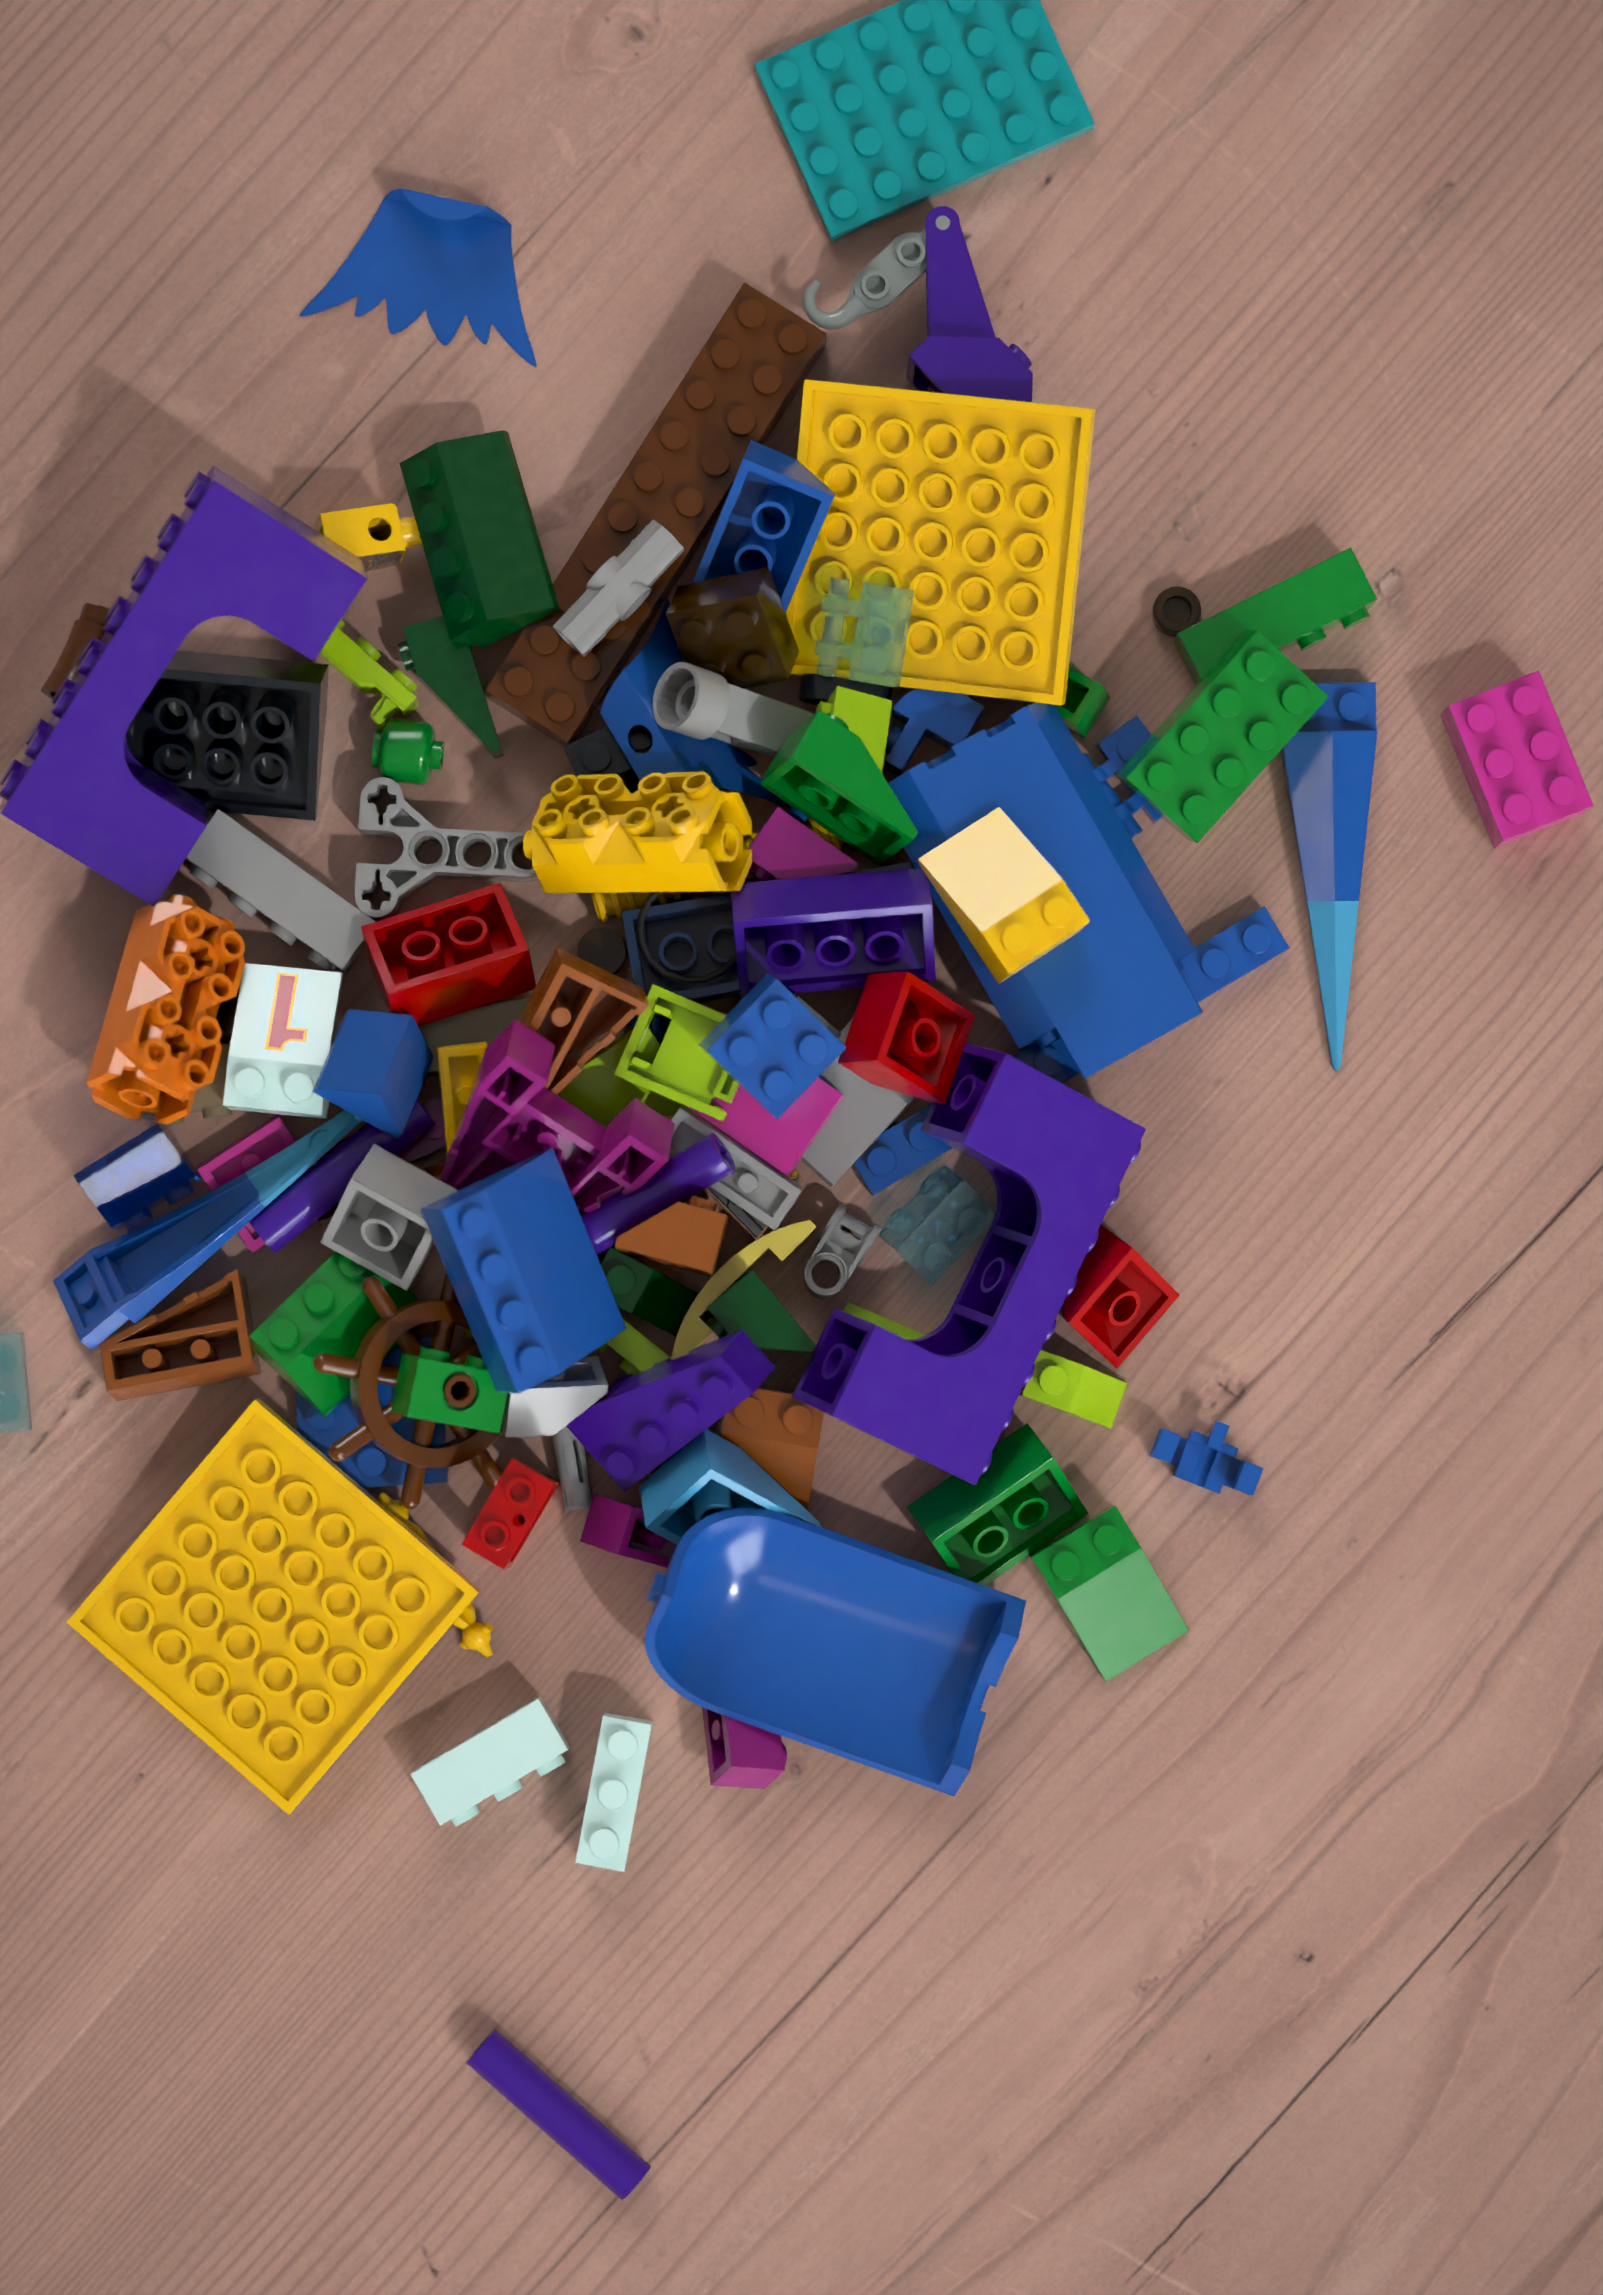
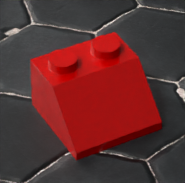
(906, 1036)

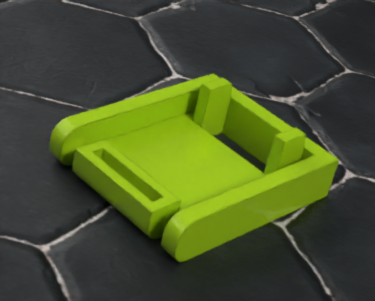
(681, 1066)

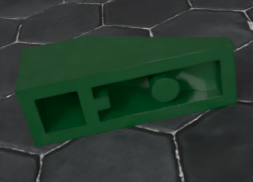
(451, 676)

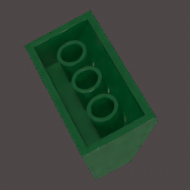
(479, 537)

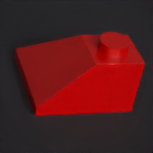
(1116, 1298)

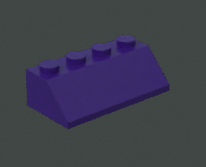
(834, 929)

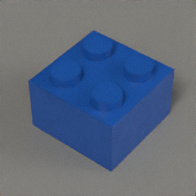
(772, 1046)

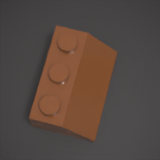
(680, 1237)

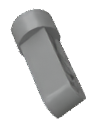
(706, 706)

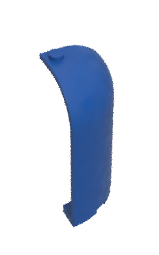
(831, 1642)

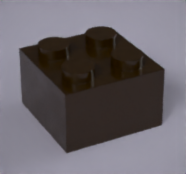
(735, 628)

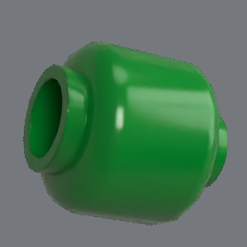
(407, 751)

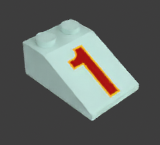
(281, 1040)

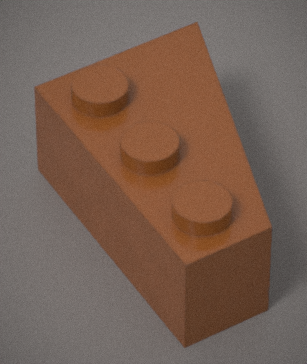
(185, 1345)

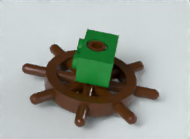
(426, 1389)

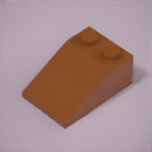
(779, 1437)

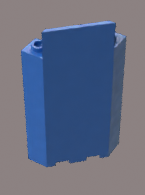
(1121, 973)

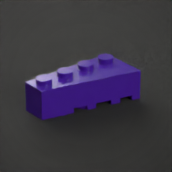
(668, 1406)

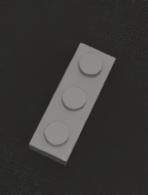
(753, 1185)

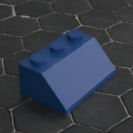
(768, 520)

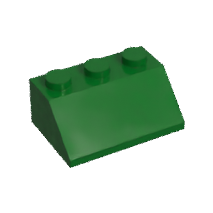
(322, 1317)
(1003, 1518)

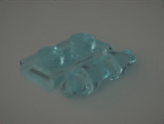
(879, 633)

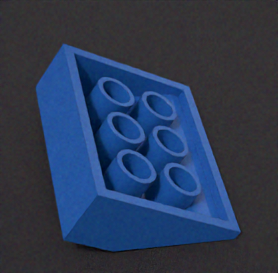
(524, 1272)

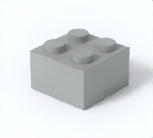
(382, 1217)

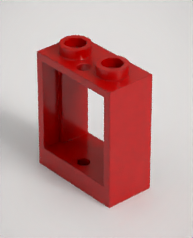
(497, 1529)

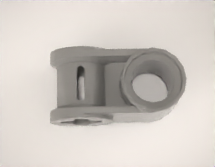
(840, 1250)

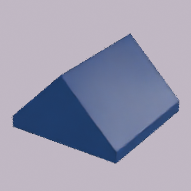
(376, 1068)

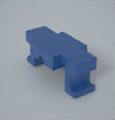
(1206, 1460)

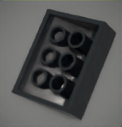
(237, 732)

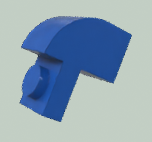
(933, 714)

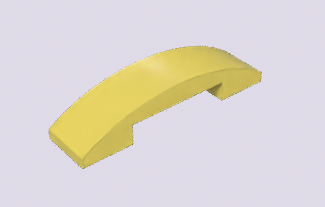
(779, 1242)

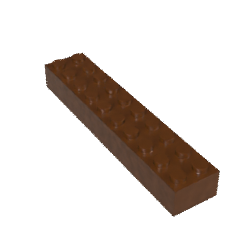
(680, 481)

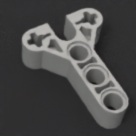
(409, 875)

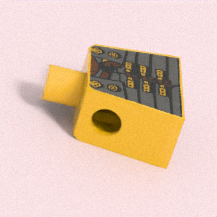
(354, 528)

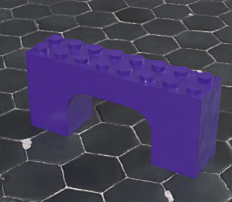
(217, 559)
(1055, 1178)

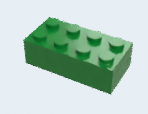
(1222, 735)

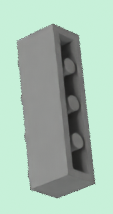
(280, 891)

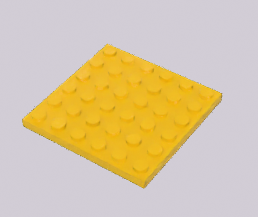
(967, 509)
(273, 1606)

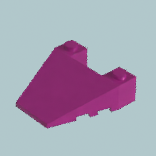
(517, 1117)

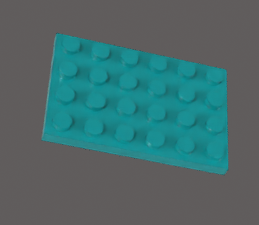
(920, 103)

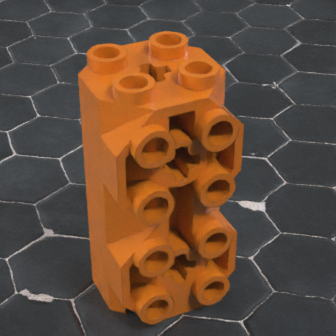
(163, 1011)

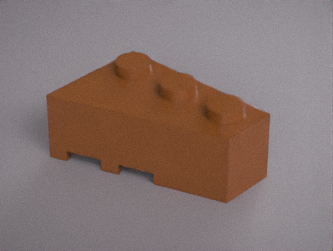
(579, 1012)

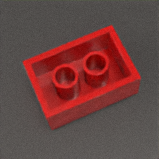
(450, 956)

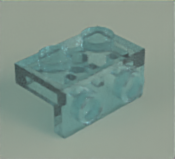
(937, 1224)

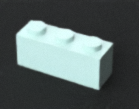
(491, 1763)
(614, 1792)

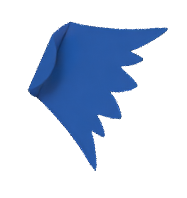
(434, 259)
(631, 704)

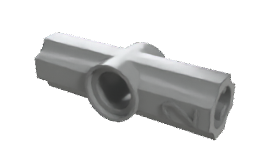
(618, 588)

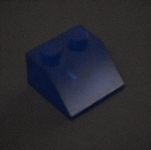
(139, 1178)

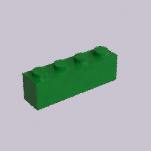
(1285, 613)

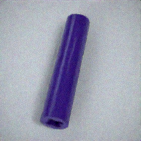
(327, 1180)
(673, 1183)
(558, 2114)

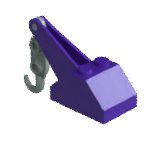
(960, 343)

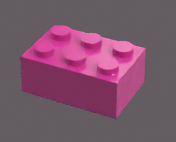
(1516, 759)

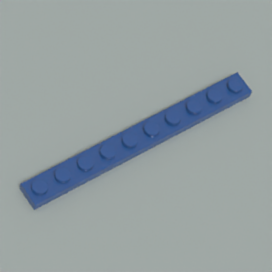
(1206, 971)

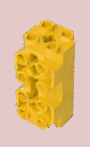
(660, 839)

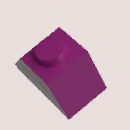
(793, 851)
(622, 1531)
(741, 1752)

